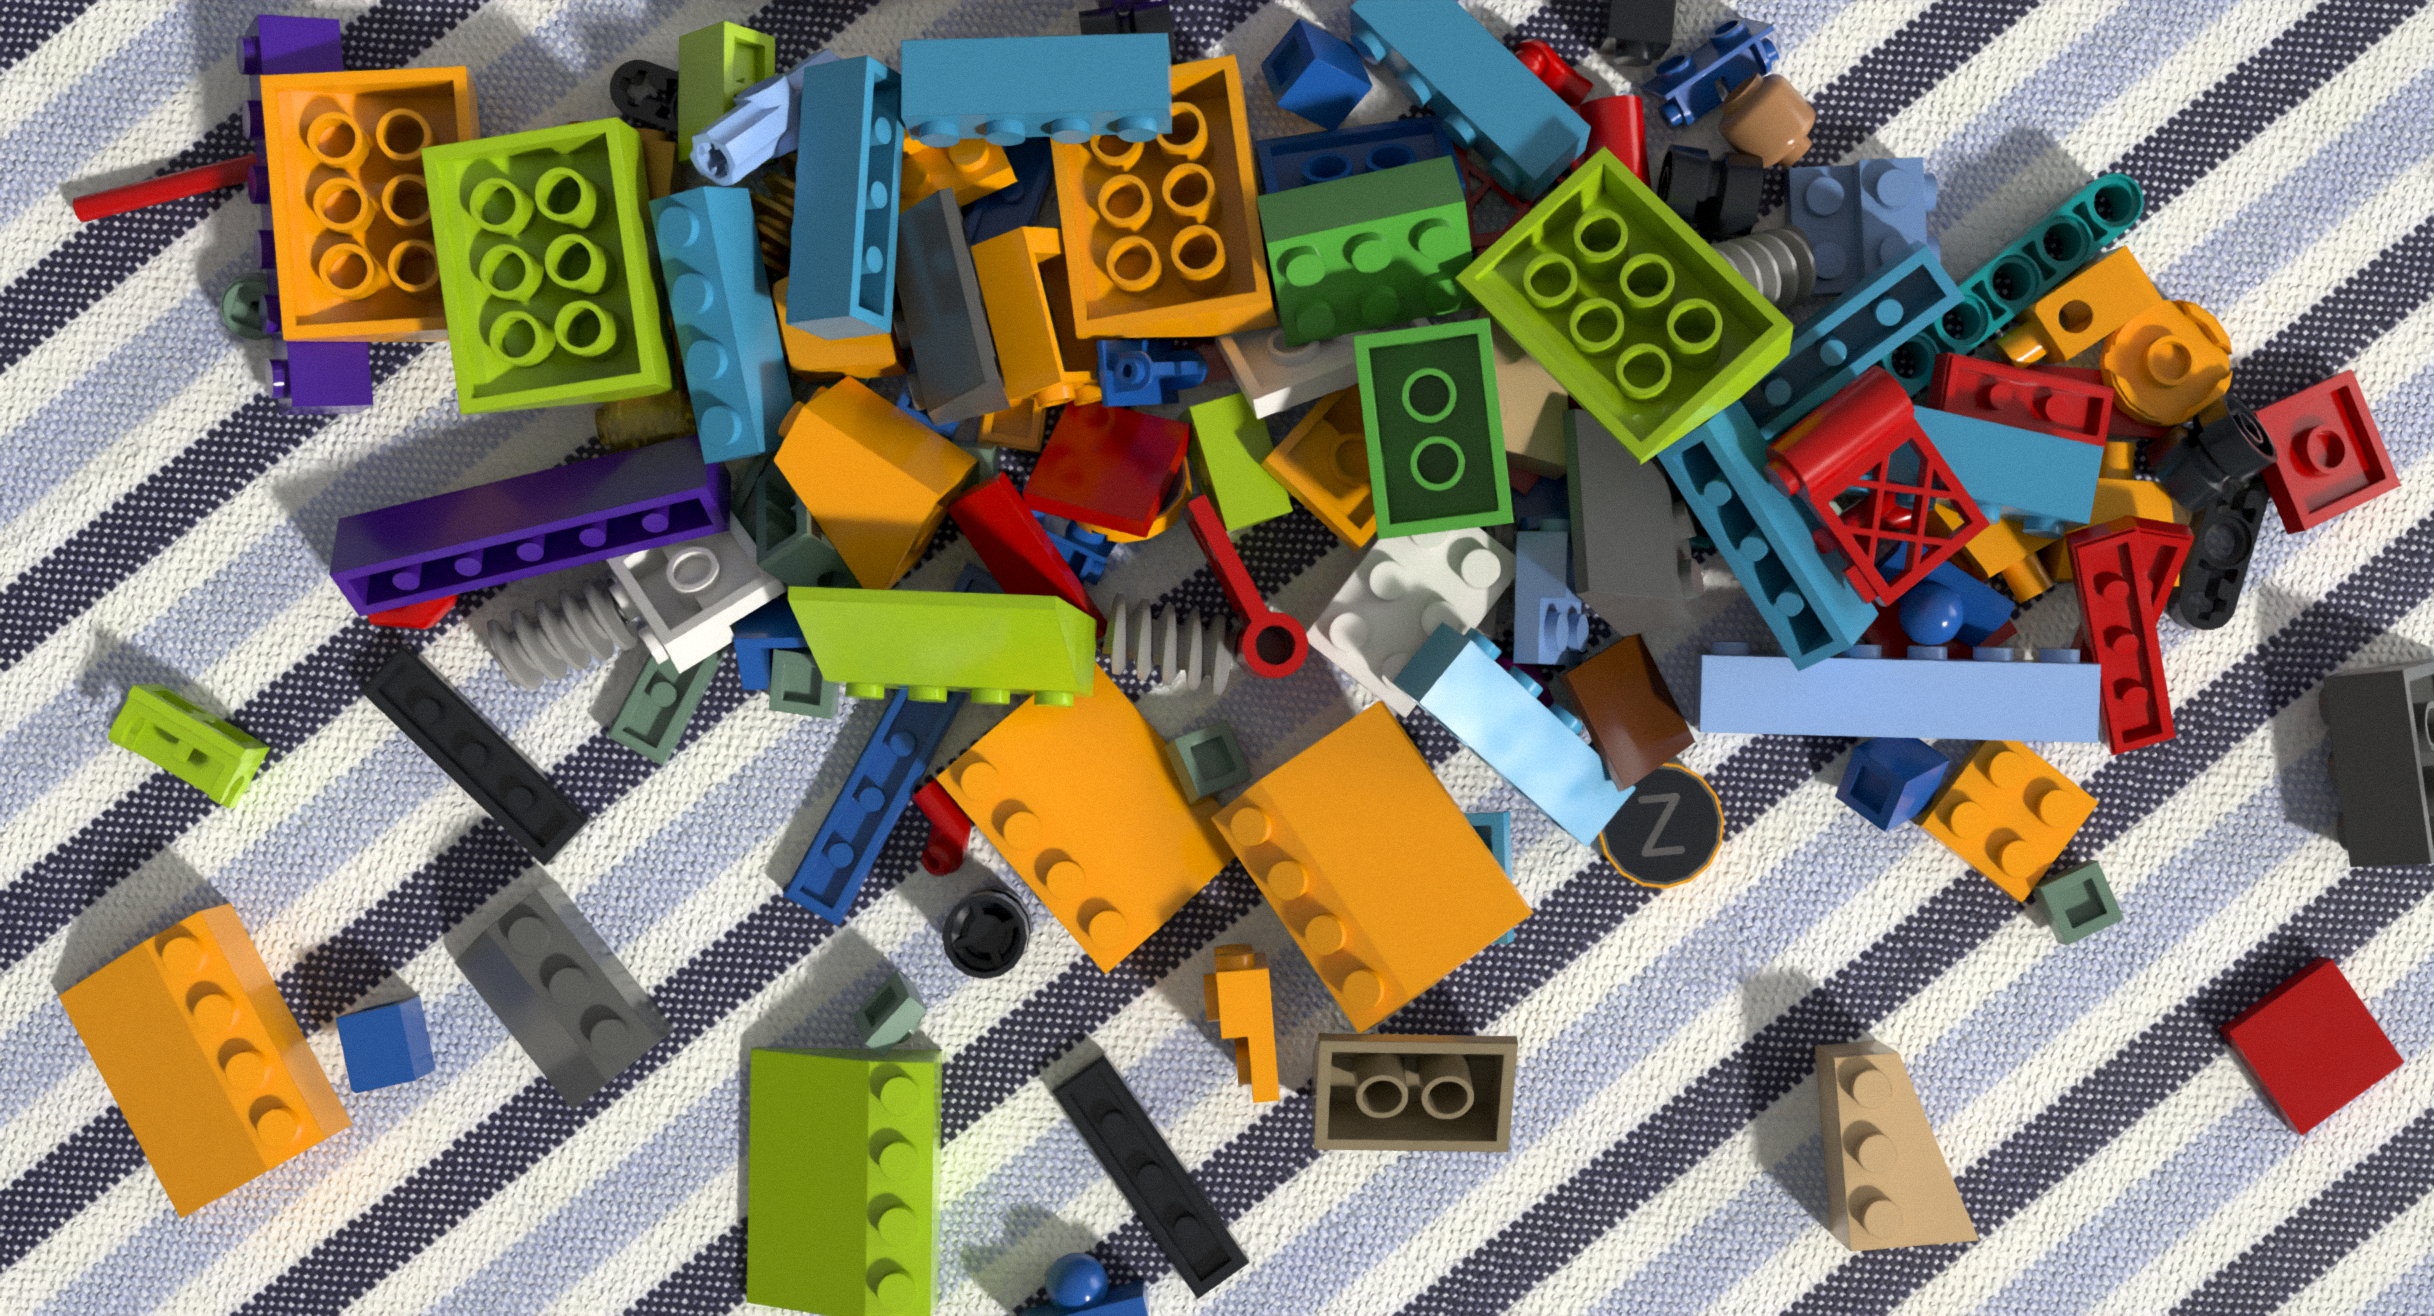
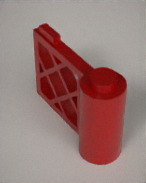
(1614, 123)
(1844, 442)
(1267, 642)

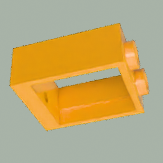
(1022, 323)

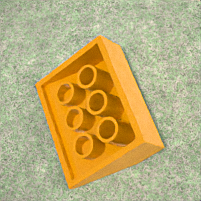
(355, 198)
(1170, 226)
(1091, 817)
(1371, 866)
(204, 1058)

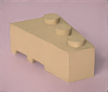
(1529, 407)
(1881, 1154)

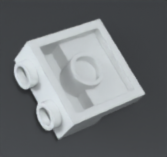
(692, 593)

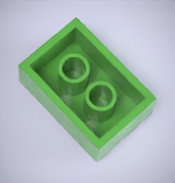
(1368, 250)
(1433, 428)

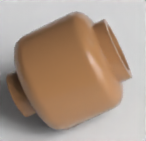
(1767, 120)

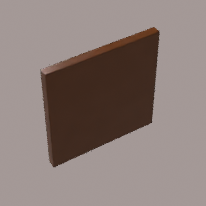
(1627, 710)

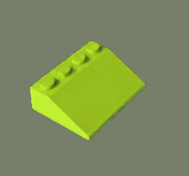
(549, 268)
(1628, 308)
(948, 644)
(844, 1180)

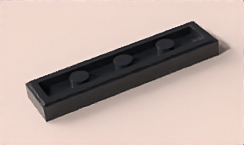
(476, 754)
(1151, 1175)

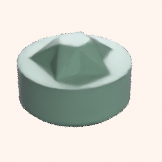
(241, 305)

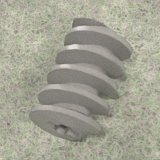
(1774, 263)
(561, 637)
(1169, 644)

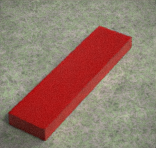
(2121, 633)

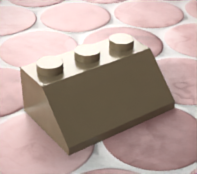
(1413, 1092)

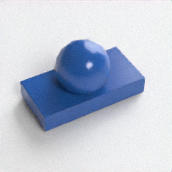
(1945, 603)
(1080, 1288)

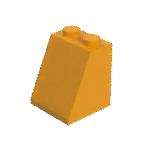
(870, 477)

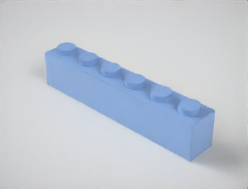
(1899, 695)

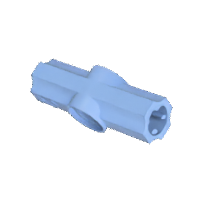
(757, 129)

